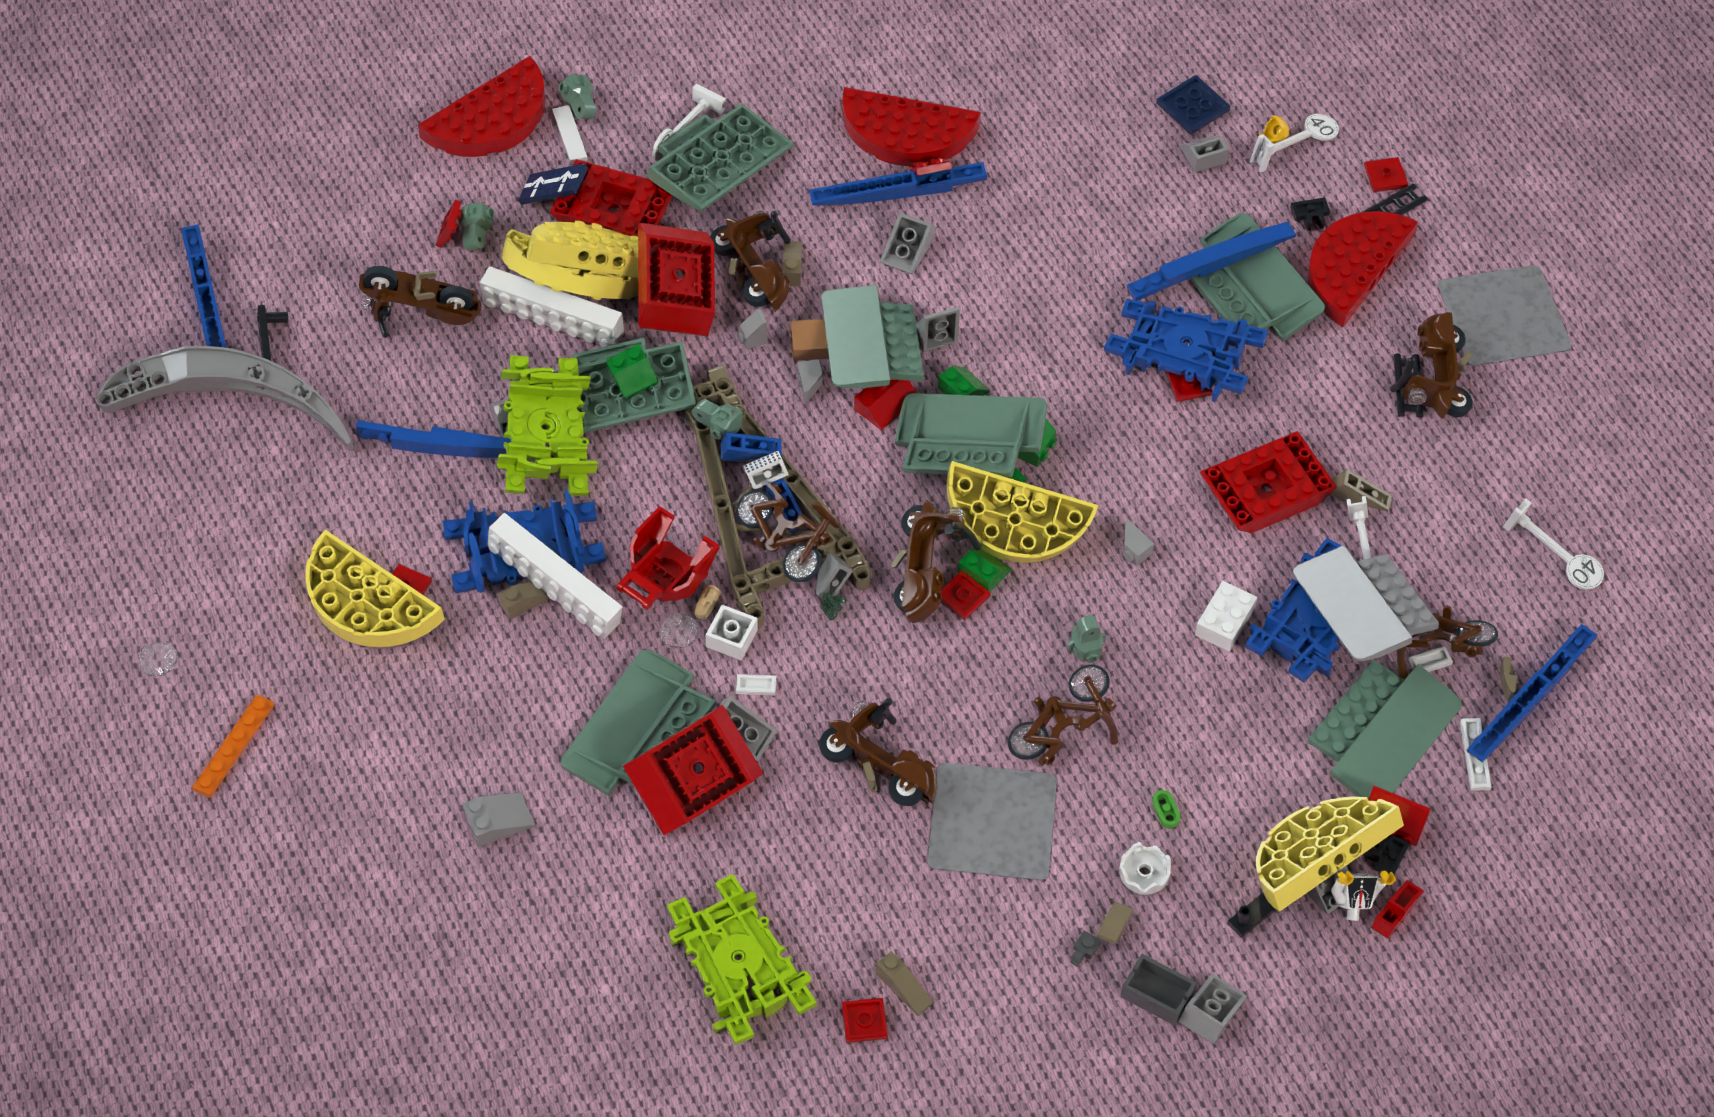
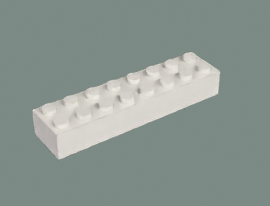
(551, 308)
(554, 576)

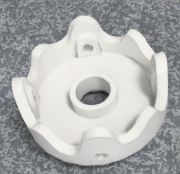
(1145, 857)

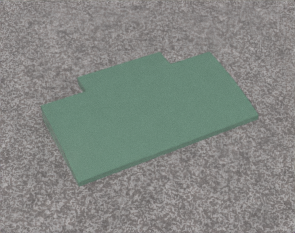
(716, 156)
(606, 405)

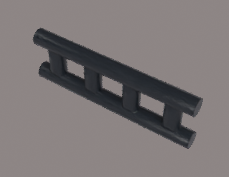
(1408, 190)
(1401, 407)

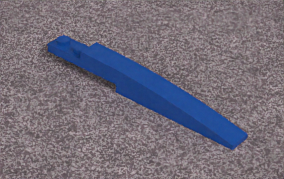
(897, 186)
(1210, 259)
(203, 286)
(438, 441)
(1532, 694)

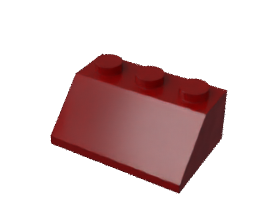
(883, 403)
(1412, 814)

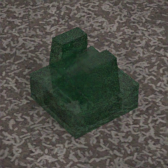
(831, 605)

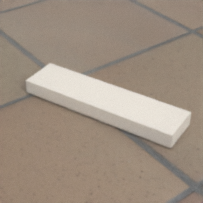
(569, 134)
(1477, 771)

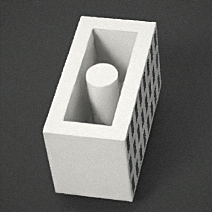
(766, 470)

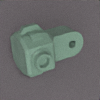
(577, 91)
(476, 220)
(719, 418)
(1086, 639)

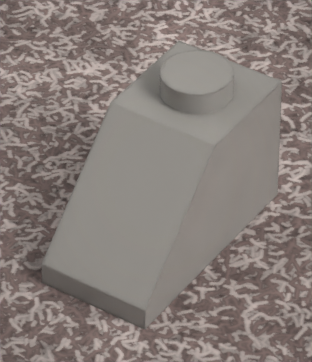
(753, 330)
(810, 377)
(1136, 545)
(832, 575)

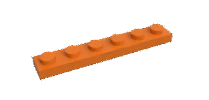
(233, 746)

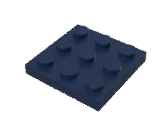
(1193, 104)

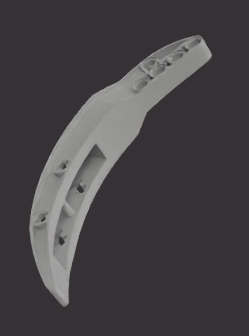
(216, 370)

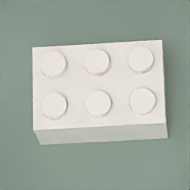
(1226, 616)

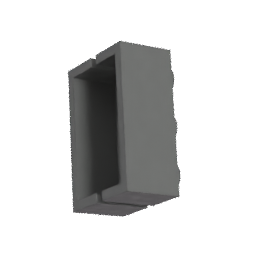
(1158, 989)

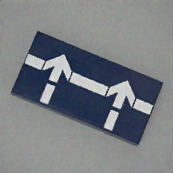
(553, 184)

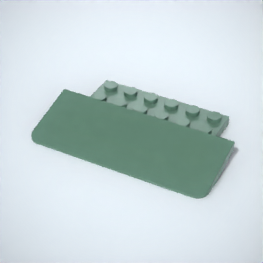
(1258, 288)
(869, 339)
(969, 431)
(637, 714)
(1384, 727)

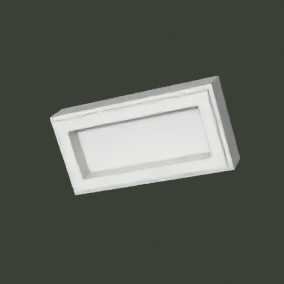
(1432, 659)
(756, 684)

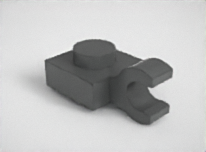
(1085, 947)

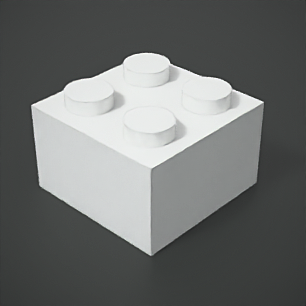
(731, 632)

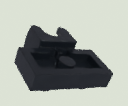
(1311, 212)
(1388, 854)

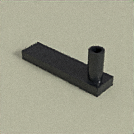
(268, 317)
(1251, 915)

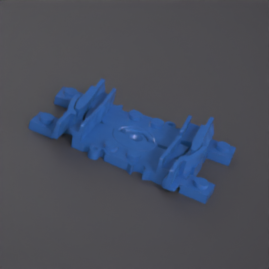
(1162, 341)
(544, 525)
(1298, 629)

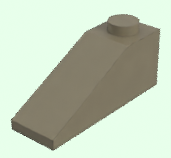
(792, 262)
(1354, 487)
(521, 598)
(903, 983)

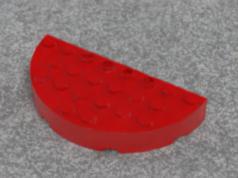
(490, 116)
(905, 128)
(1354, 257)

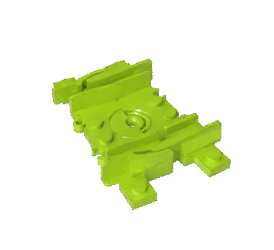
(552, 401)
(731, 930)

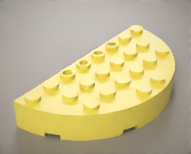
(584, 247)
(564, 278)
(1016, 518)
(363, 599)
(1319, 843)

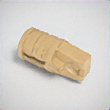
(707, 601)

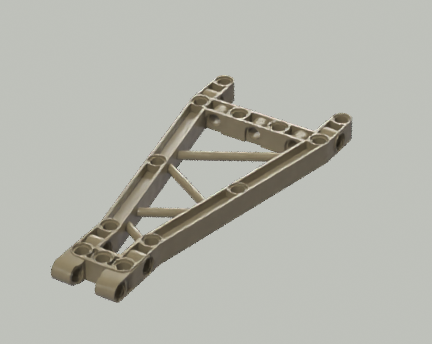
(763, 578)

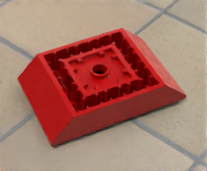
(606, 188)
(664, 299)
(1283, 466)
(667, 777)

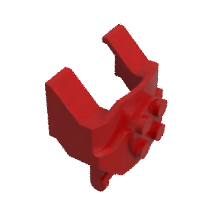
(661, 566)

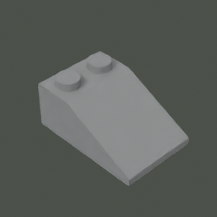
(908, 243)
(938, 329)
(752, 728)
(497, 817)
(1212, 1008)

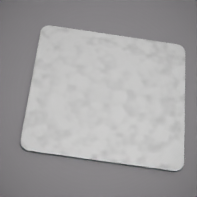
(1505, 314)
(992, 821)

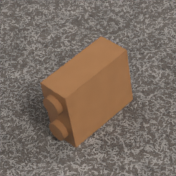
(809, 340)

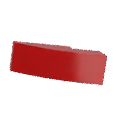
(1397, 909)

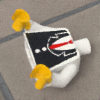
(1358, 890)

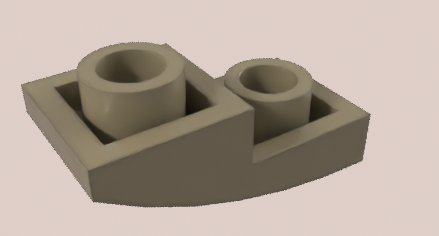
(1508, 680)
(1115, 922)

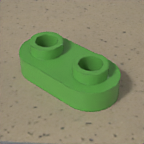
(1166, 810)

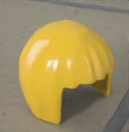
(1276, 129)

